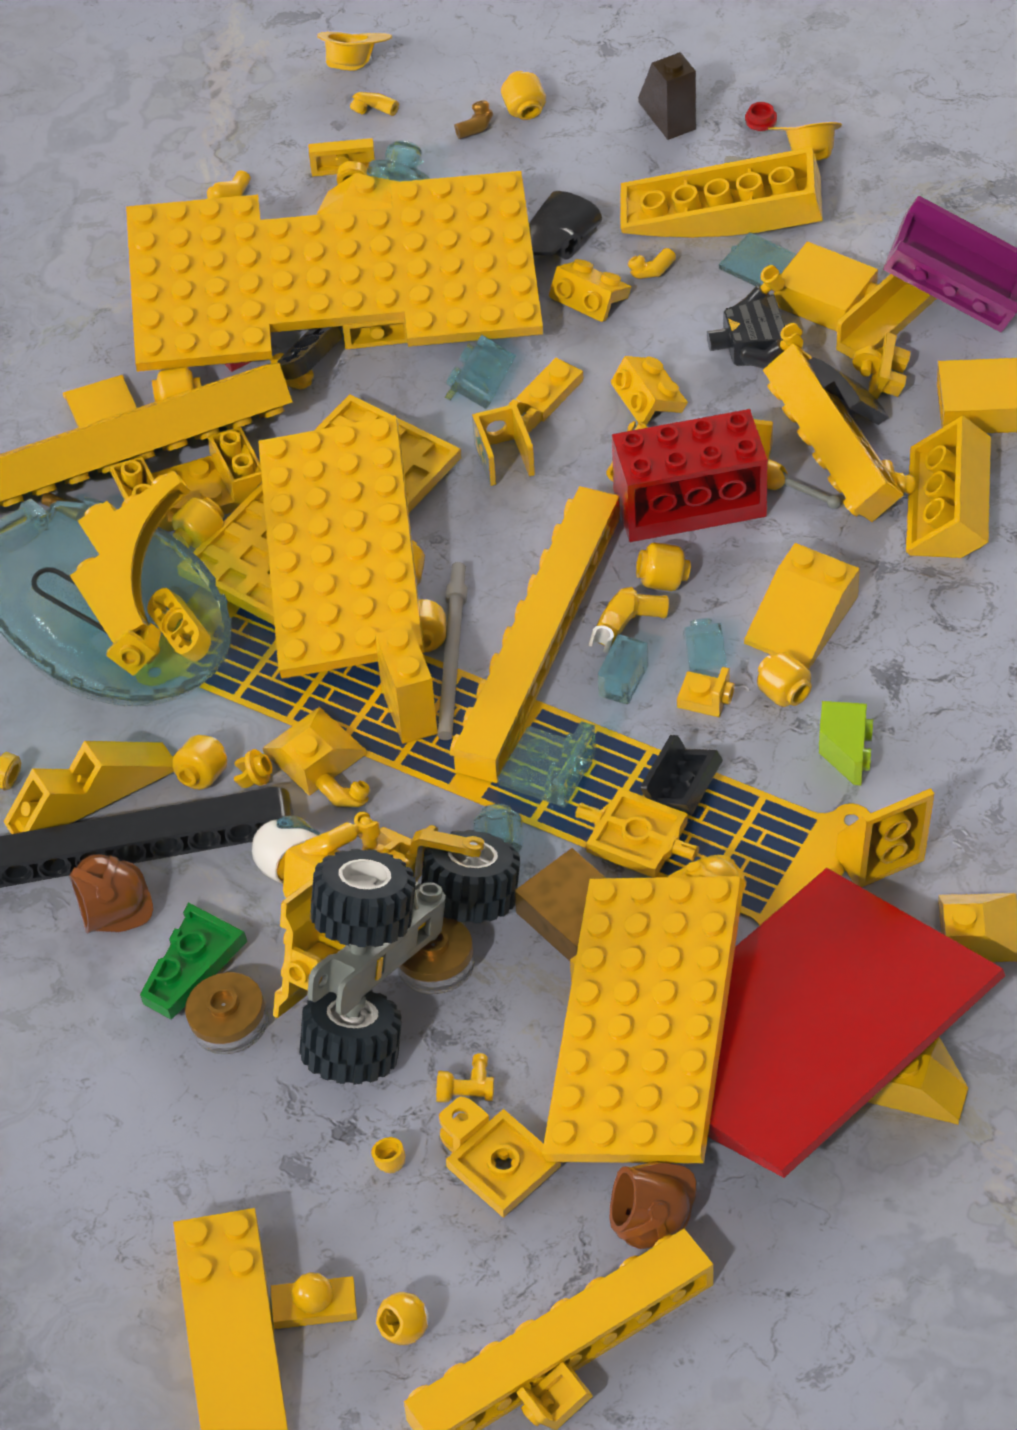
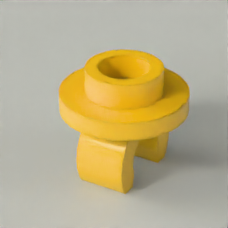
(255, 769)

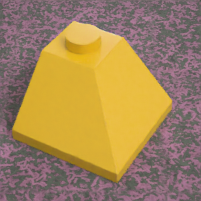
(313, 749)
(982, 923)

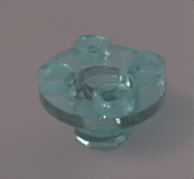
(400, 163)

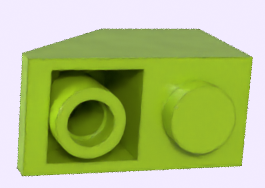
(843, 738)

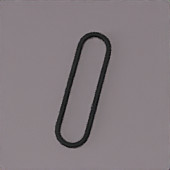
(58, 602)

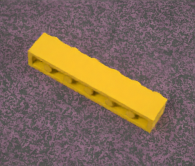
(833, 435)

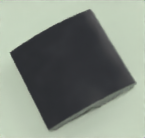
(849, 390)

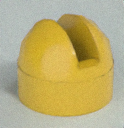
(388, 1154)

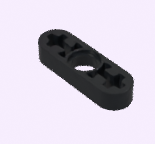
(308, 351)

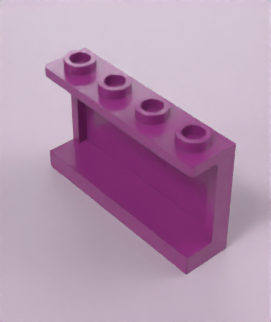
(956, 263)

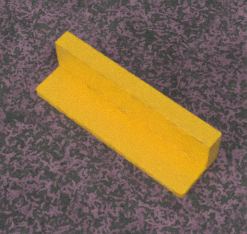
(881, 311)

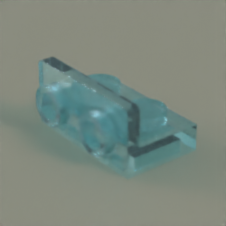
(481, 371)

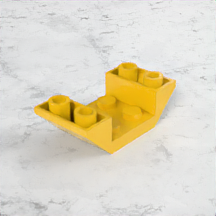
(224, 476)

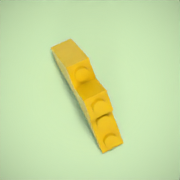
(121, 538)

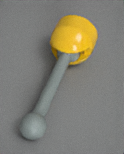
(778, 476)

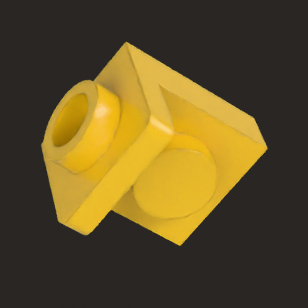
(706, 693)

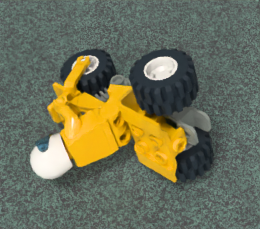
(364, 916)

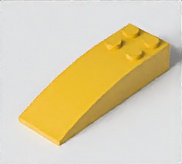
(726, 198)
(229, 1322)

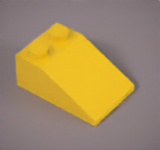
(803, 604)
(886, 839)

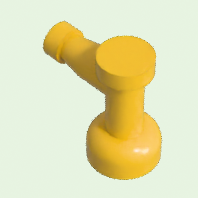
(478, 1085)

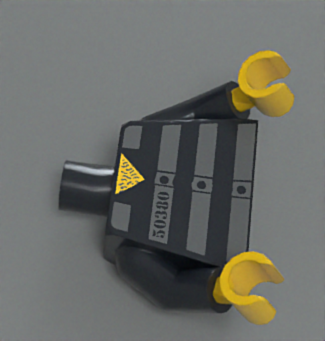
(755, 327)

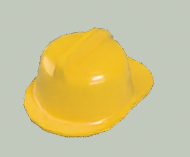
(350, 50)
(815, 135)

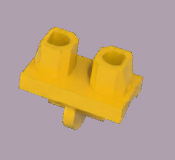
(879, 365)

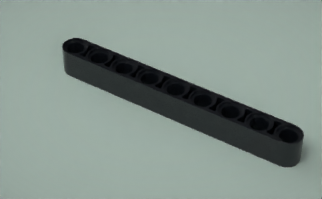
(141, 834)

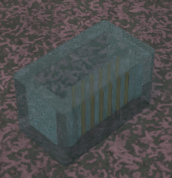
(623, 669)

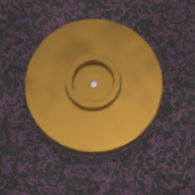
(442, 962)
(227, 1013)

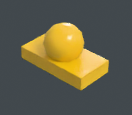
(313, 1301)

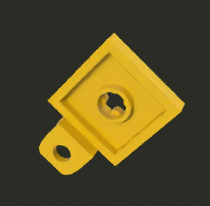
(477, 1144)

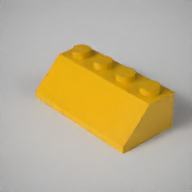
(951, 493)

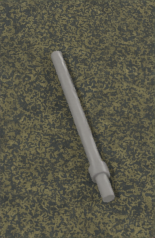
(455, 597)

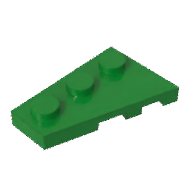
(195, 953)

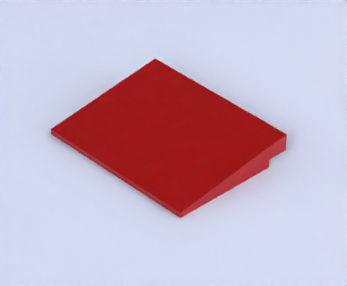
(828, 1013)

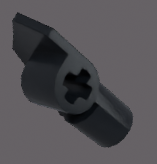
(562, 224)

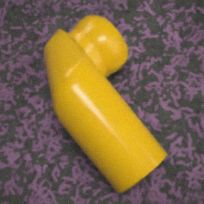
(374, 100)
(654, 268)
(906, 483)

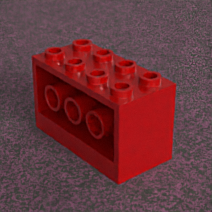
(690, 475)

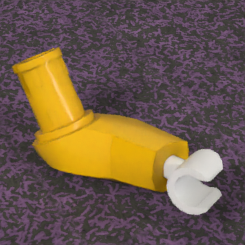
(621, 609)

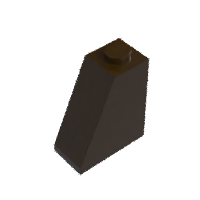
(670, 95)

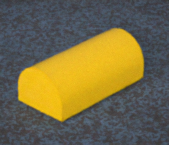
(375, 334)

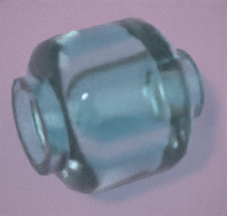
(501, 822)

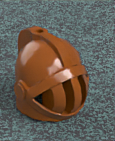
(111, 894)
(651, 1202)

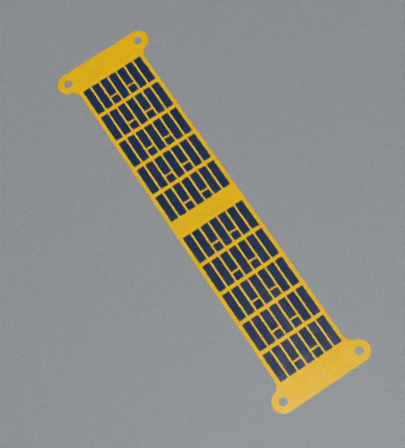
(766, 836)

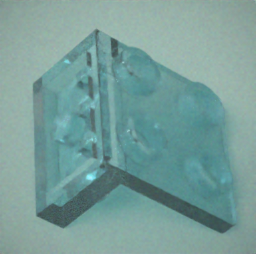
(549, 764)

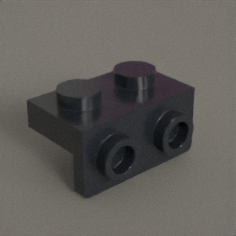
(680, 775)

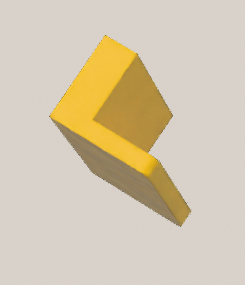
(328, 156)

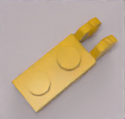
(547, 392)

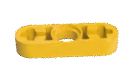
(189, 627)

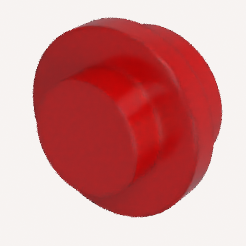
(761, 116)

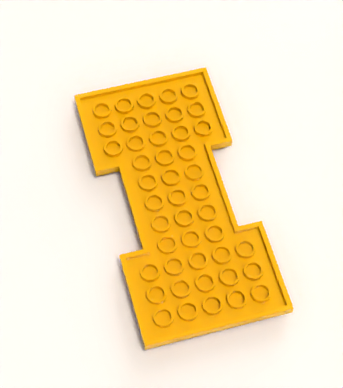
(221, 279)

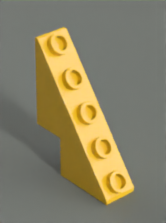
(95, 779)

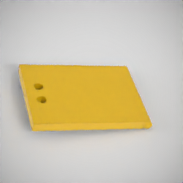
(99, 400)

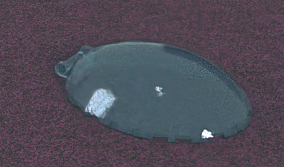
(75, 651)

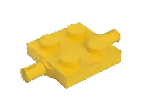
(636, 832)

